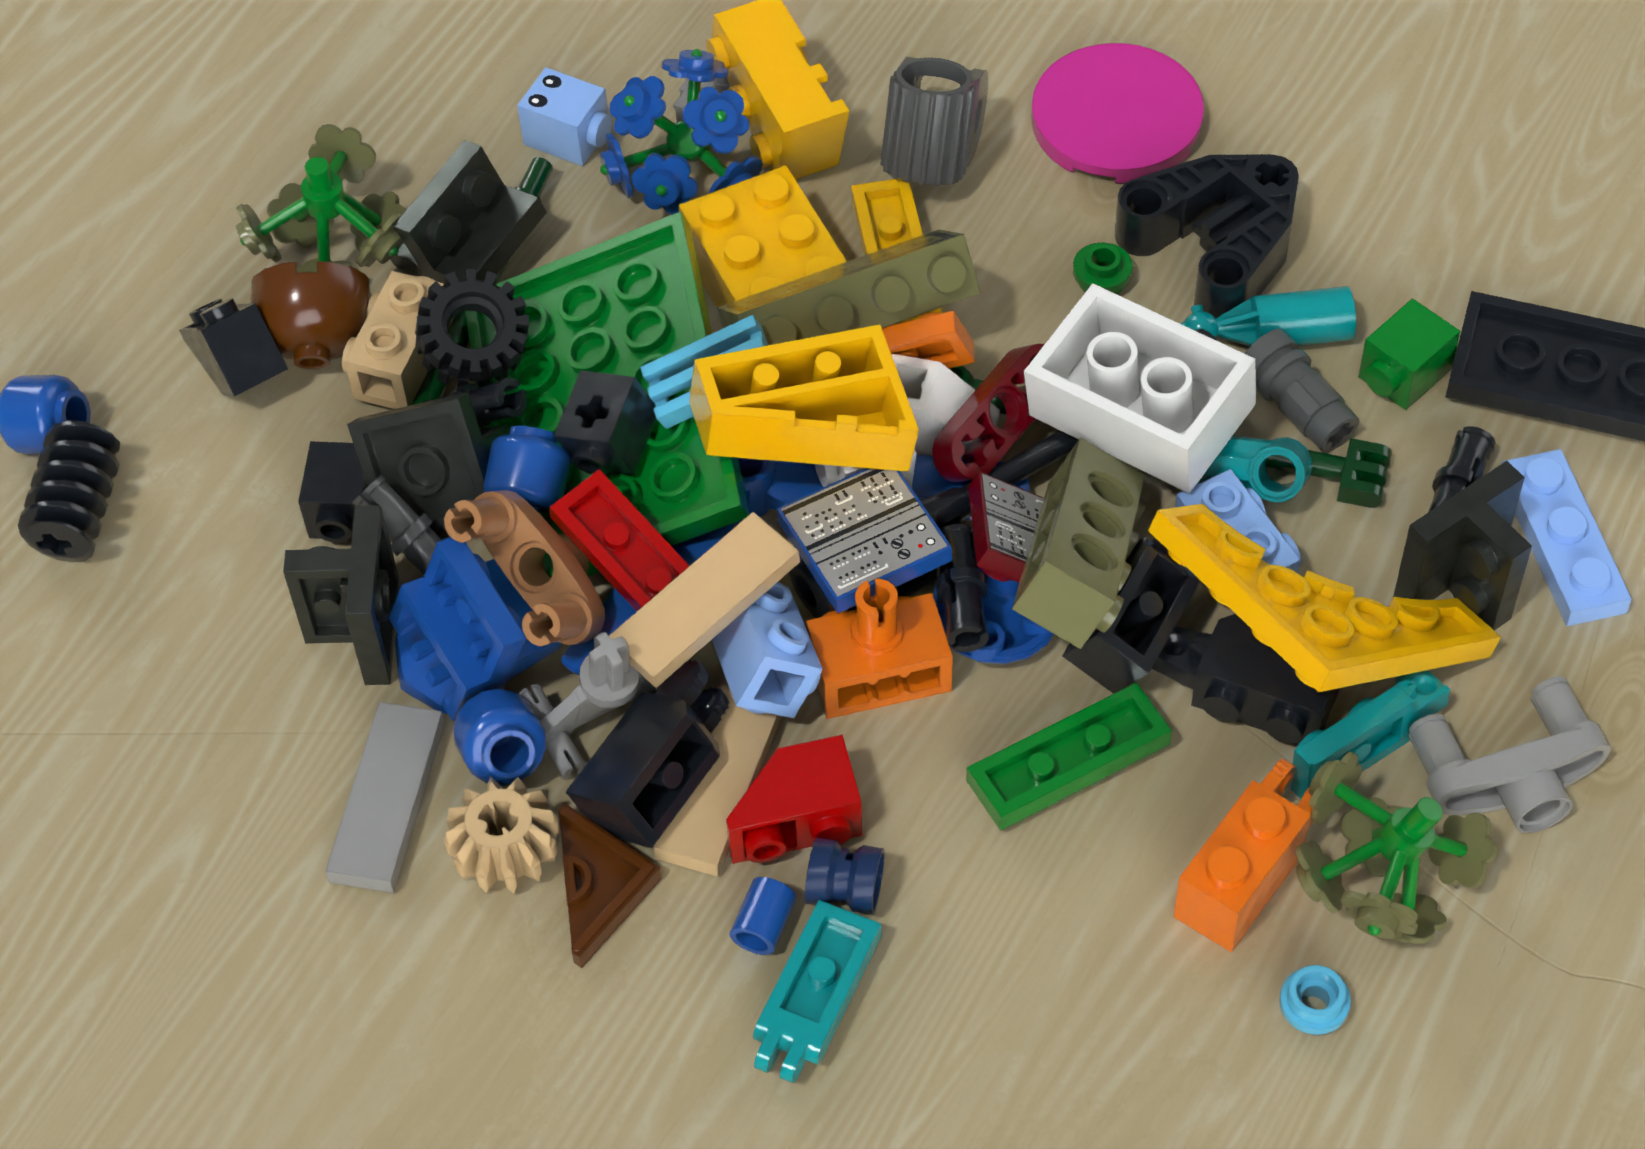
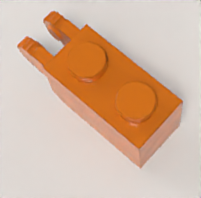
(1244, 860)

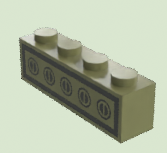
(864, 291)

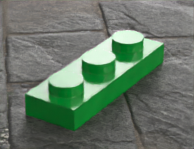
(1068, 756)

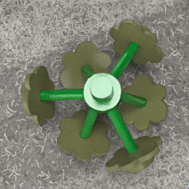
(308, 209)
(1388, 844)

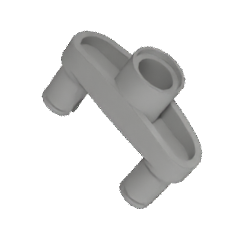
(1523, 778)

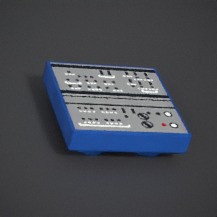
(863, 532)

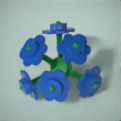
(707, 122)

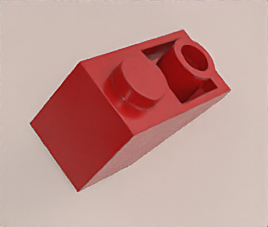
(794, 799)

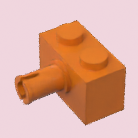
(881, 651)

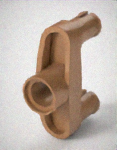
(518, 537)

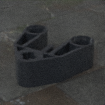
(1236, 208)

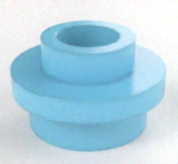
(1320, 983)

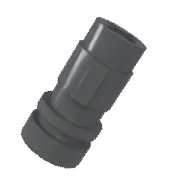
(1300, 392)

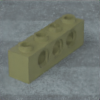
(1082, 545)

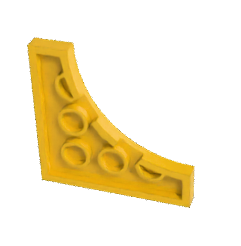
(1316, 620)

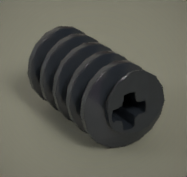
(70, 491)

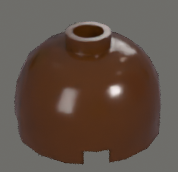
(311, 311)

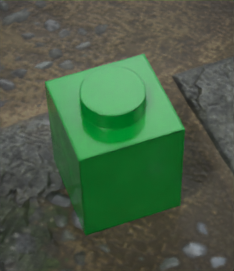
(1408, 354)

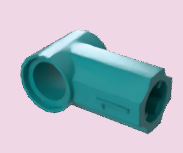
(1247, 460)

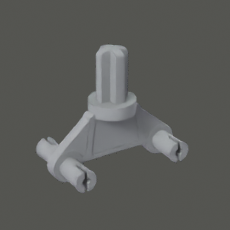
(604, 683)

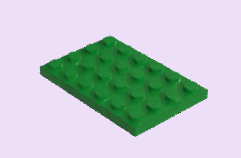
(612, 315)

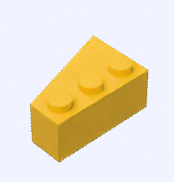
(781, 92)
(807, 402)

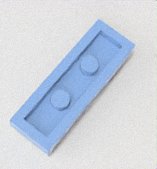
(1567, 541)

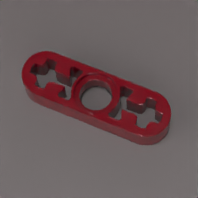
(975, 422)

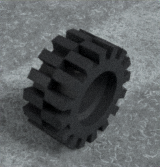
(477, 296)

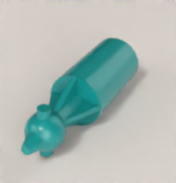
(1305, 315)

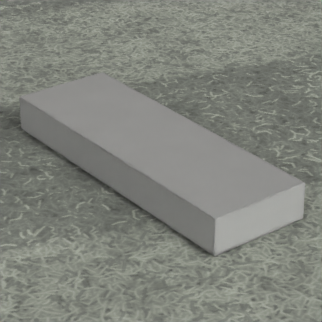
(385, 797)

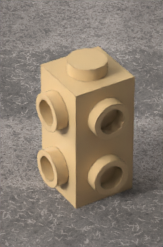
(384, 356)

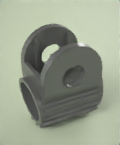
(933, 133)

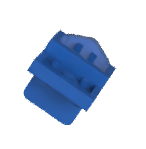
(460, 630)

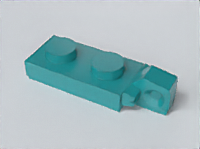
(1371, 727)

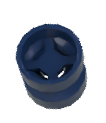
(842, 875)

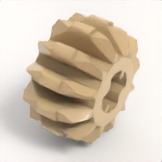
(501, 834)

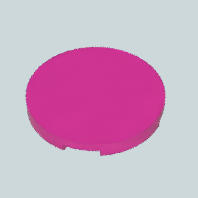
(1117, 111)

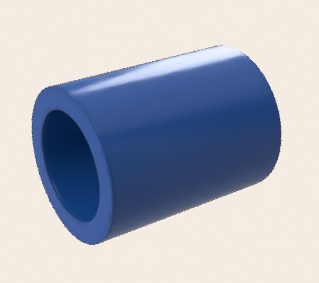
(762, 915)

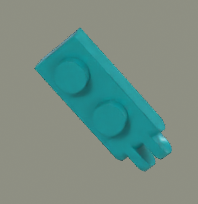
(815, 989)

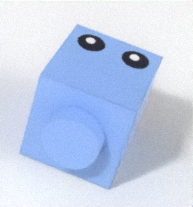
(564, 116)

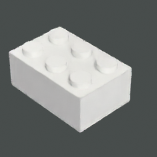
(1141, 387)

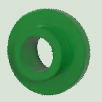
(1103, 266)

